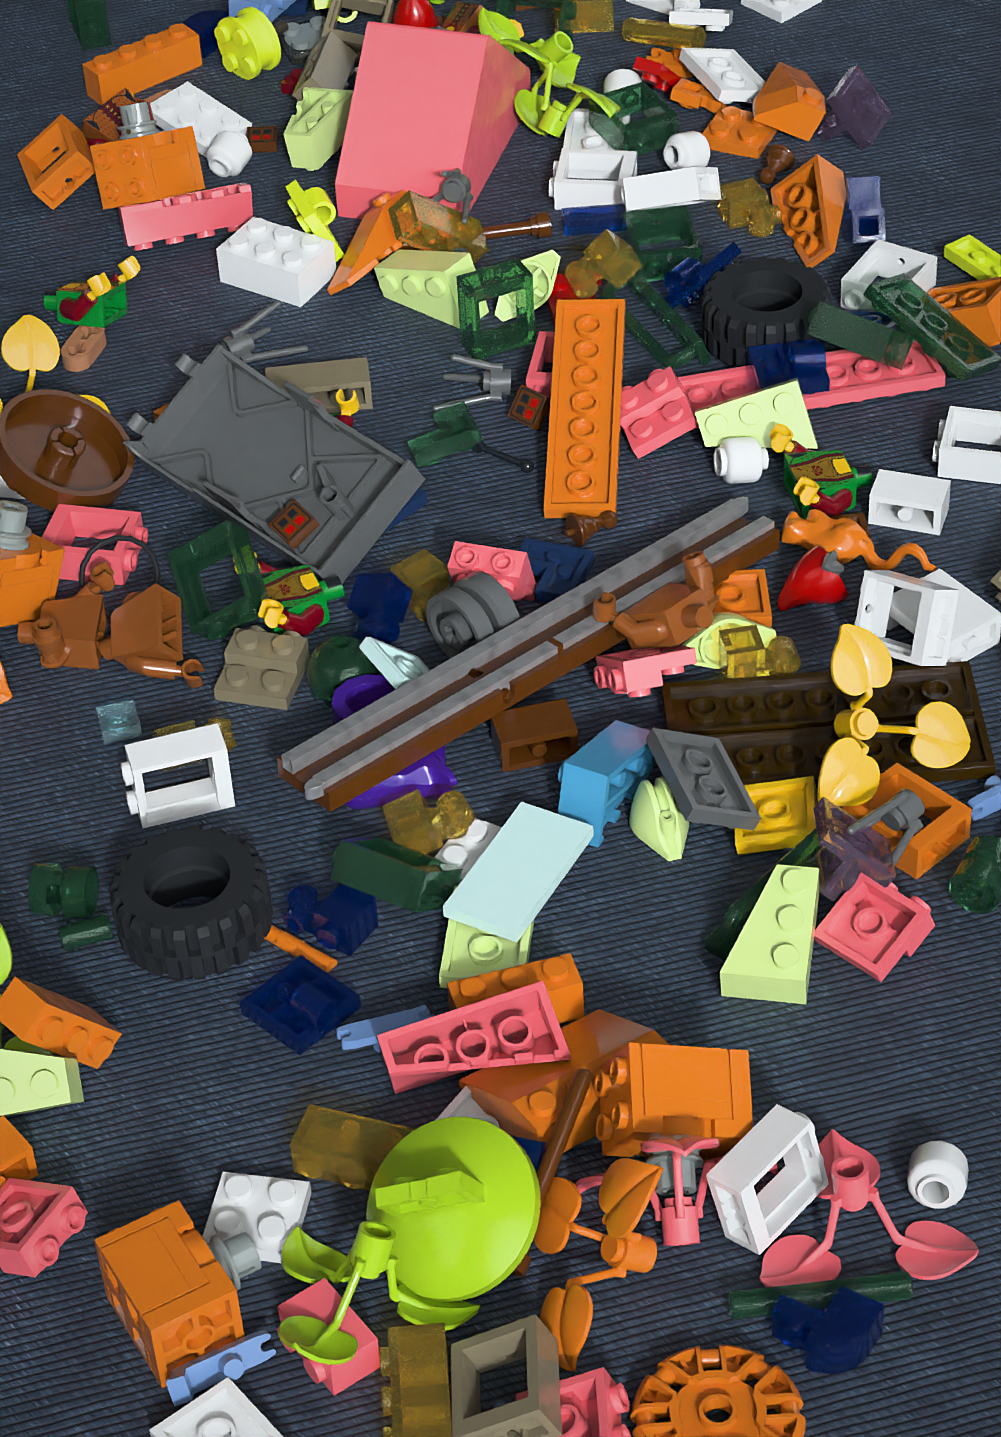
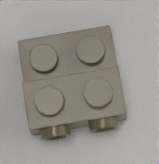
(262, 668)

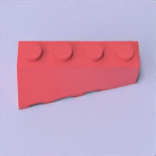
(185, 215)
(485, 1034)

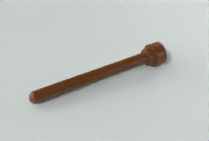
(536, 226)
(557, 1144)

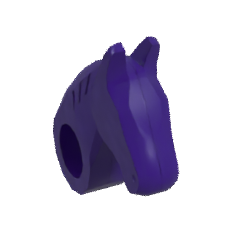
(427, 774)

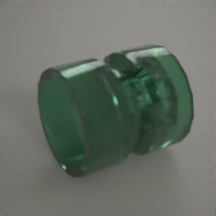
(978, 877)
(63, 890)

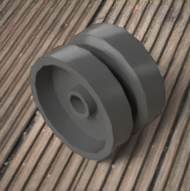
(469, 612)

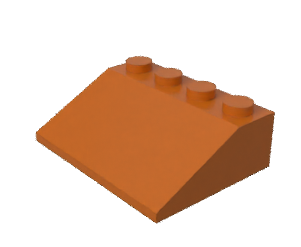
(531, 1095)

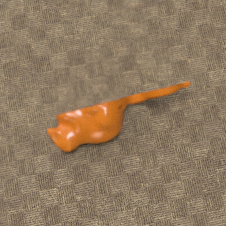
(846, 539)

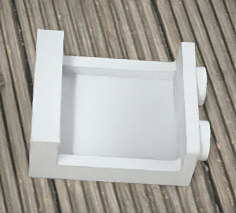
(975, 621)

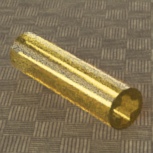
(663, 33)

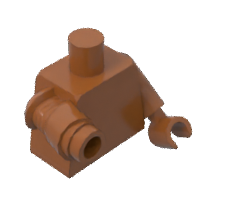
(670, 612)
(72, 627)
(149, 636)

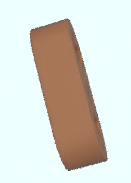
(83, 348)

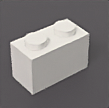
(909, 502)

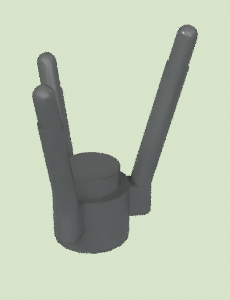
(456, 189)
(242, 343)
(496, 381)
(898, 813)

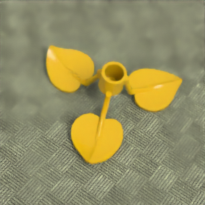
(33, 347)
(847, 773)

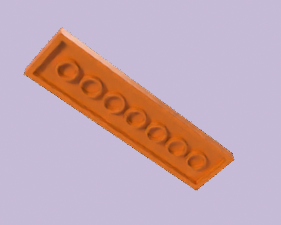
(585, 408)

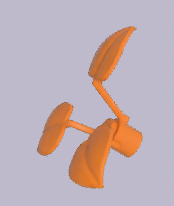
(623, 1198)

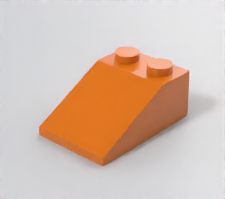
(975, 306)

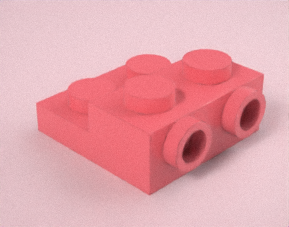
(656, 412)
(507, 566)
(640, 669)
(874, 926)
(36, 1223)
(591, 1405)

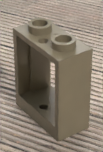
(355, 41)
(532, 1416)

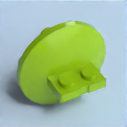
(458, 1206)

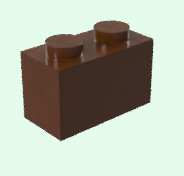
(534, 735)

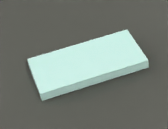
(518, 872)

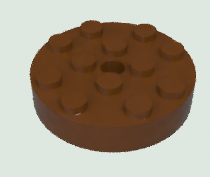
(63, 450)

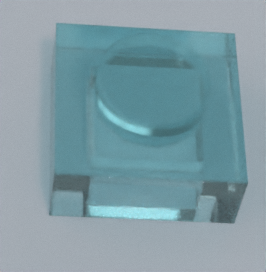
(118, 721)

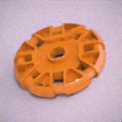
(717, 1390)

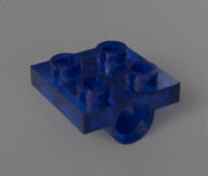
(692, 276)
(790, 360)
(300, 1005)

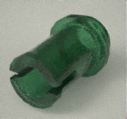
(84, 933)

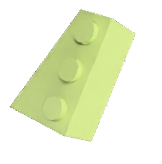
(317, 127)
(426, 281)
(757, 415)
(777, 941)
(37, 1081)

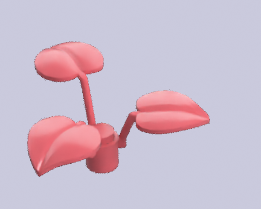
(679, 1216)
(926, 1251)

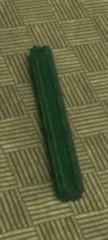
(819, 1294)

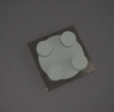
(301, 38)

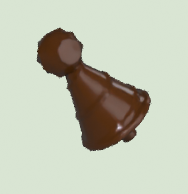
(778, 160)
(582, 528)

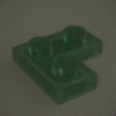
(454, 433)

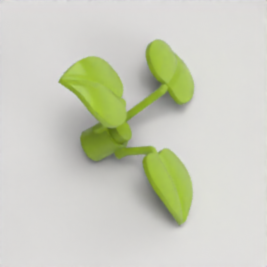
(557, 48)
(558, 114)
(368, 1258)

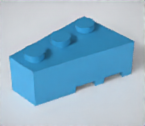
(603, 775)

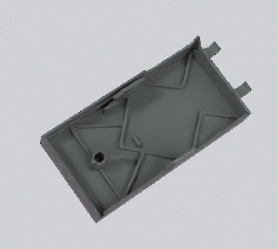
(256, 448)

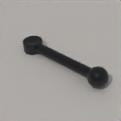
(526, 466)

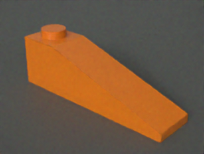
(790, 102)
(812, 208)
(370, 243)

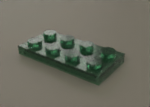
(932, 326)

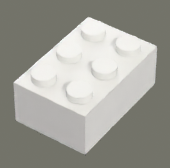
(276, 261)

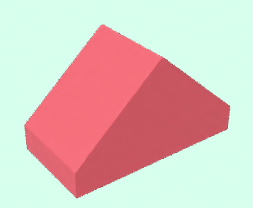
(425, 108)

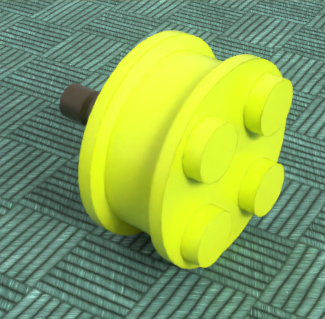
(249, 42)

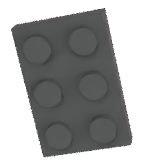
(702, 779)

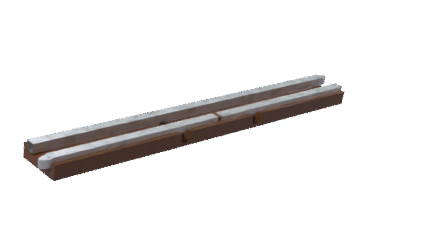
(511, 662)

